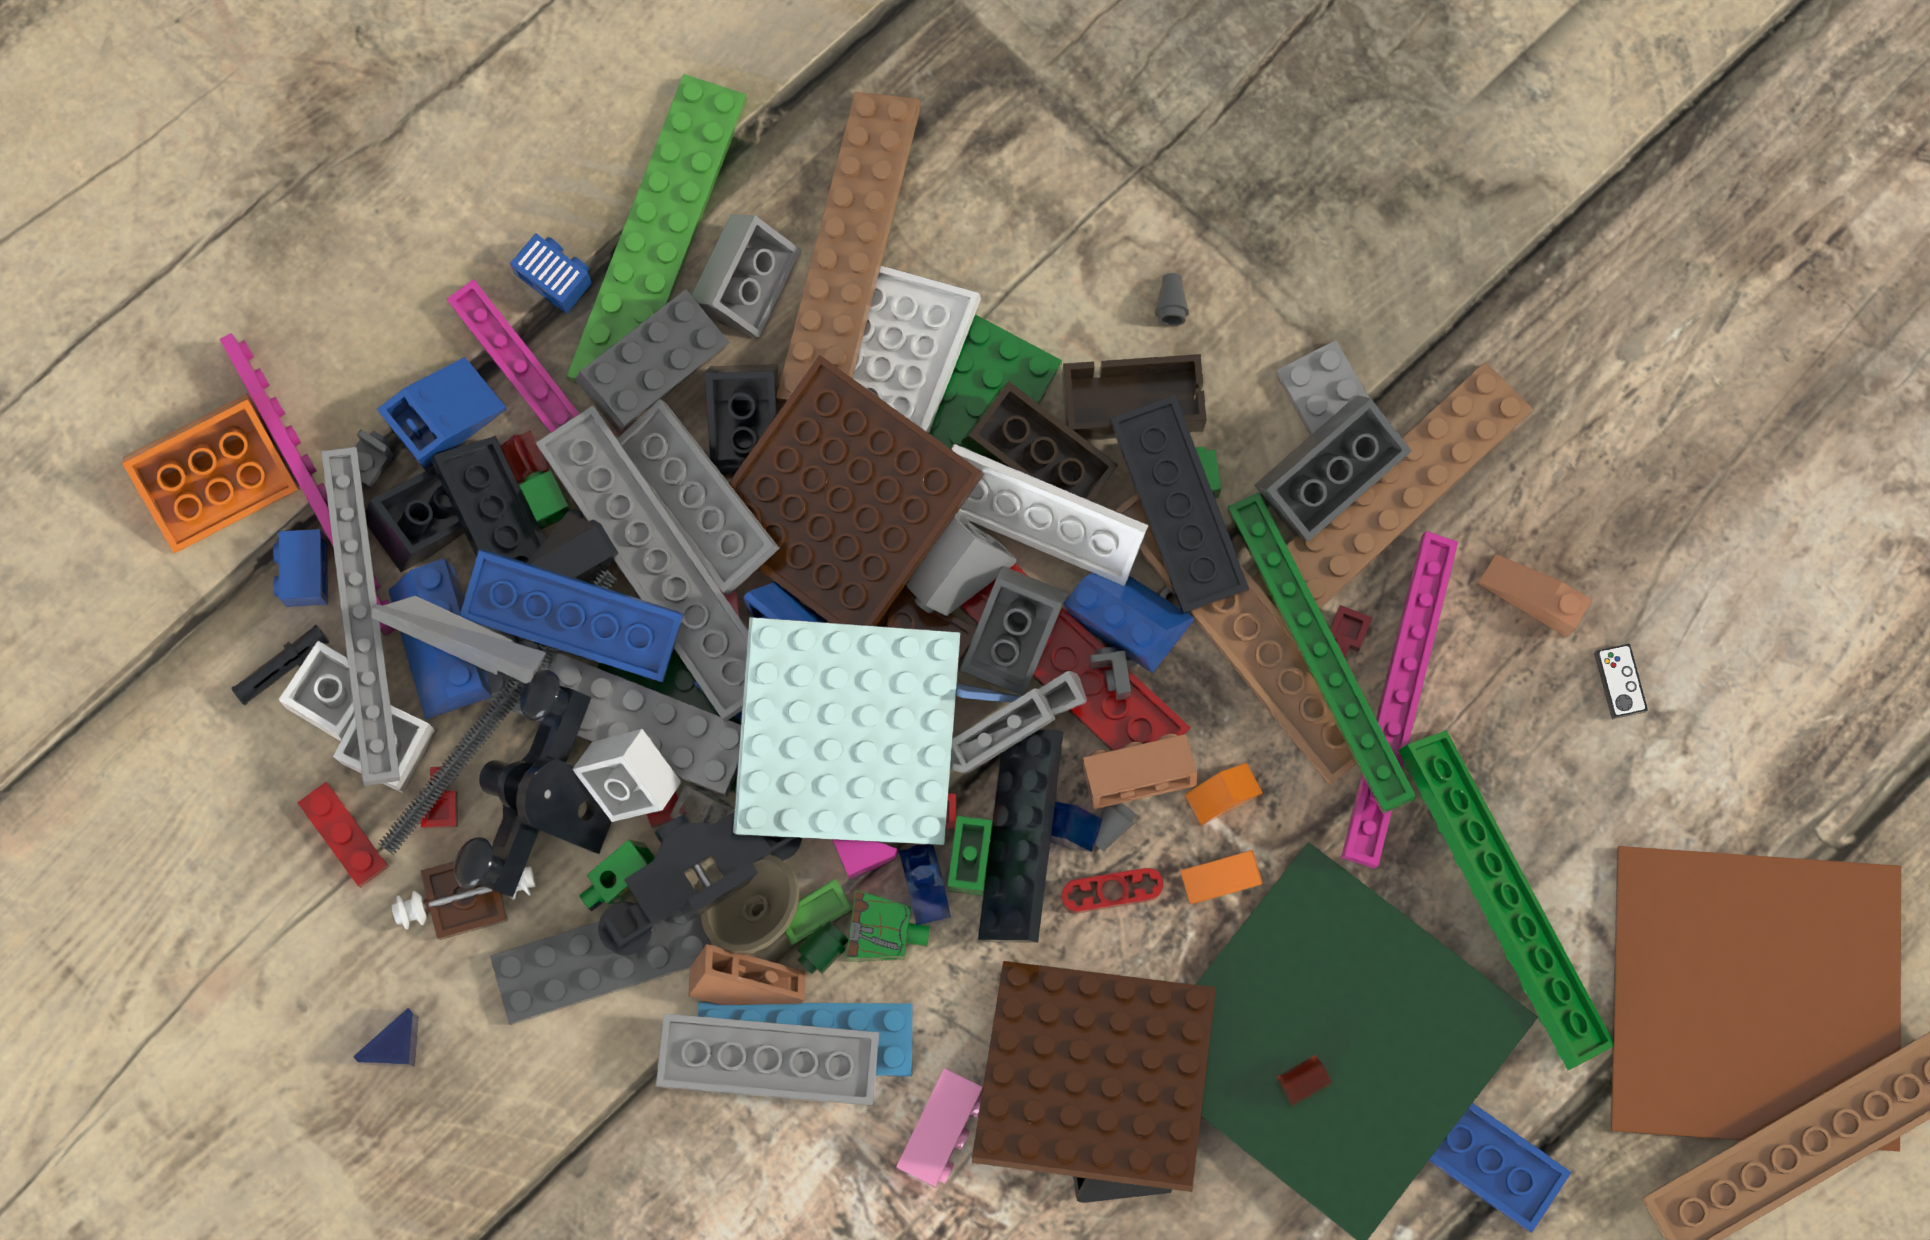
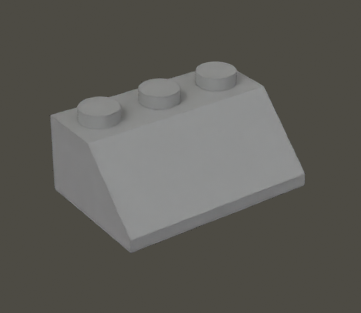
(745, 274)

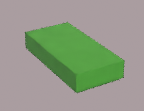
(816, 909)

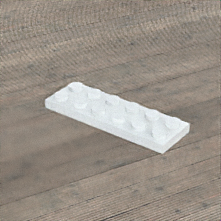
(1052, 519)

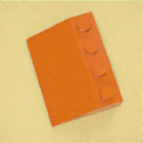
(209, 473)

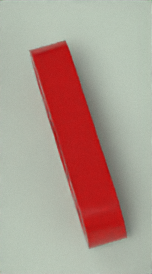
(1087, 903)

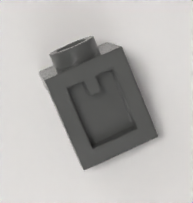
(372, 456)
(1118, 676)

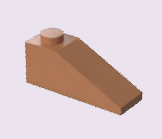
(1536, 594)
(743, 979)

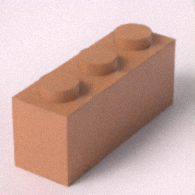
(1139, 770)

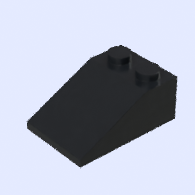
(739, 410)
(413, 520)

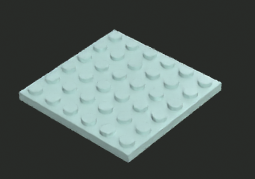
(846, 732)

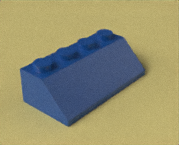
(439, 677)

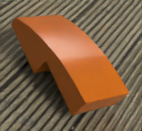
(1221, 877)

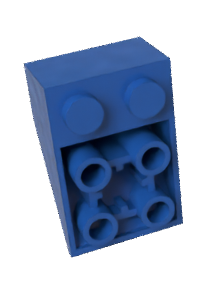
(441, 411)

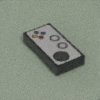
(1621, 681)

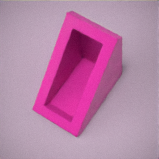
(863, 856)

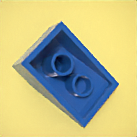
(777, 603)

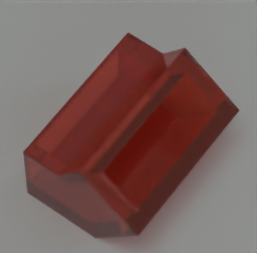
(523, 456)
(1304, 1080)

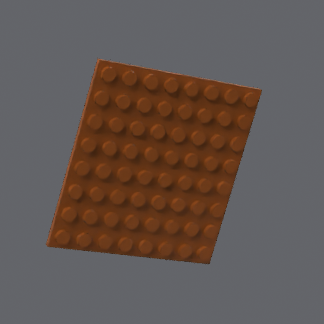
(1747, 986)

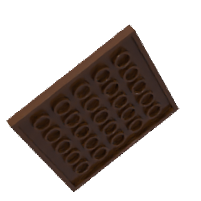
(849, 496)
(1095, 1076)

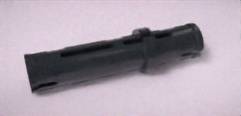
(279, 665)

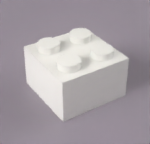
(322, 691)
(411, 742)
(627, 775)

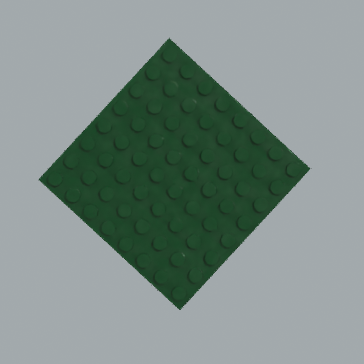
(1385, 1011)

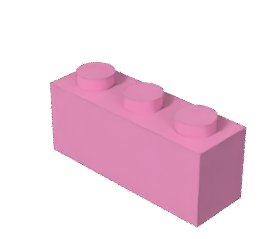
(941, 1129)

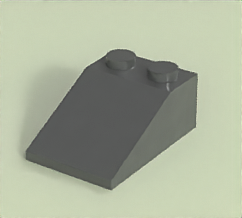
(1013, 631)

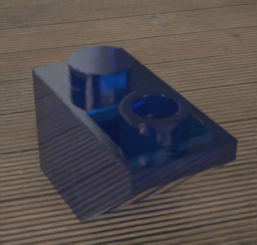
(1074, 827)
(924, 884)

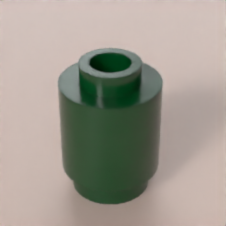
(822, 948)

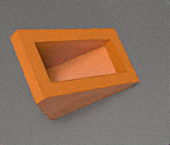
(1223, 793)

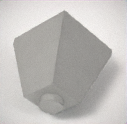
(958, 567)

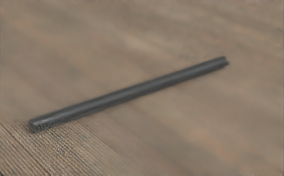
(467, 748)

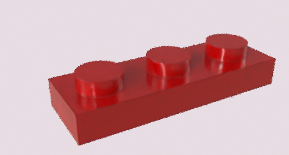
(343, 834)

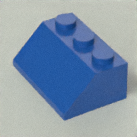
(1128, 618)

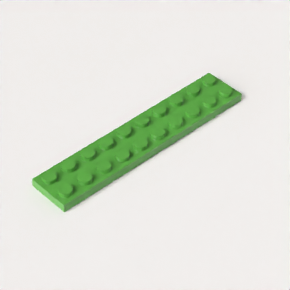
(663, 215)

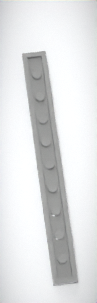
(361, 631)

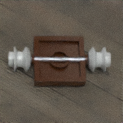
(453, 907)

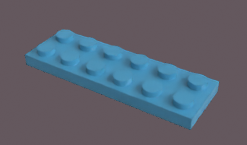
(889, 1019)

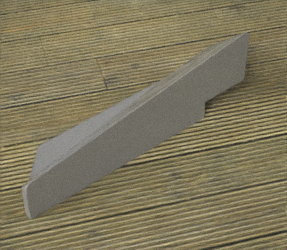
(460, 637)
(1015, 722)

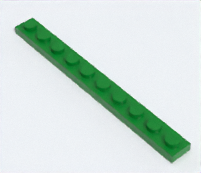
(1321, 653)

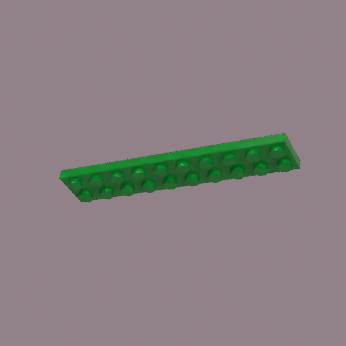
(1506, 899)

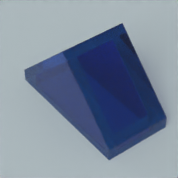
(394, 1044)

